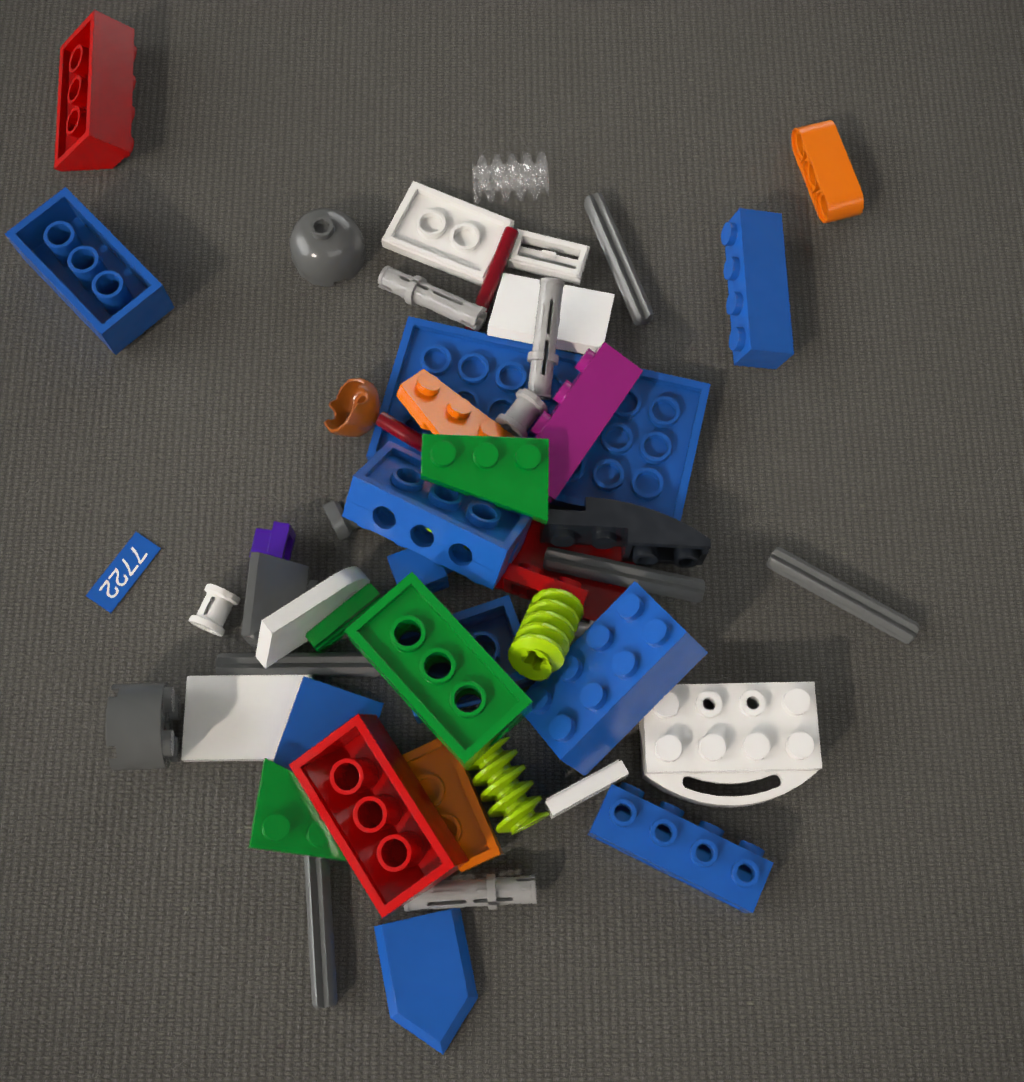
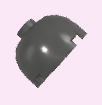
(327, 247)

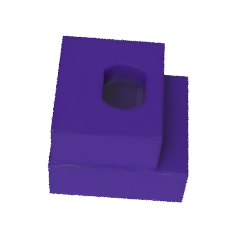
(275, 542)

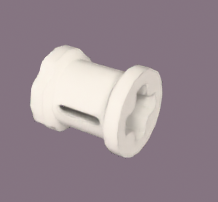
(214, 609)

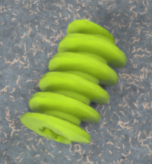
(545, 633)
(506, 790)

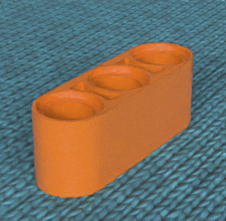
(827, 171)

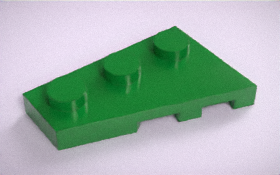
(495, 469)
(287, 819)

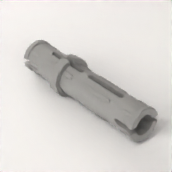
(418, 292)
(545, 337)
(477, 892)

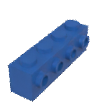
(757, 289)
(680, 848)

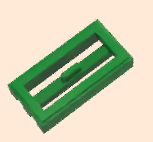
(333, 627)

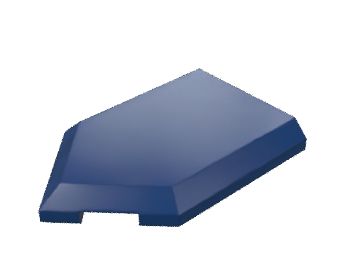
(427, 974)

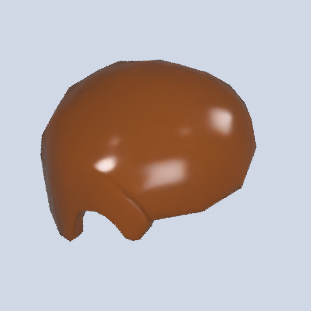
(354, 409)

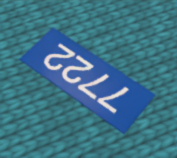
(123, 572)

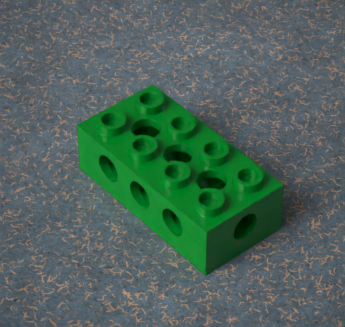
(442, 640)

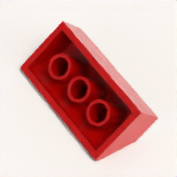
(95, 95)
(378, 813)

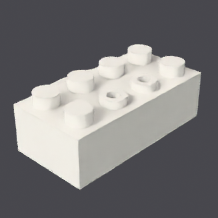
(731, 738)

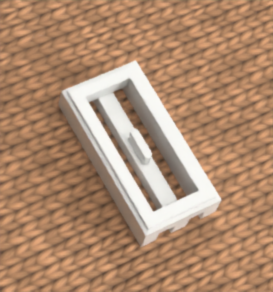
(547, 262)
(586, 788)

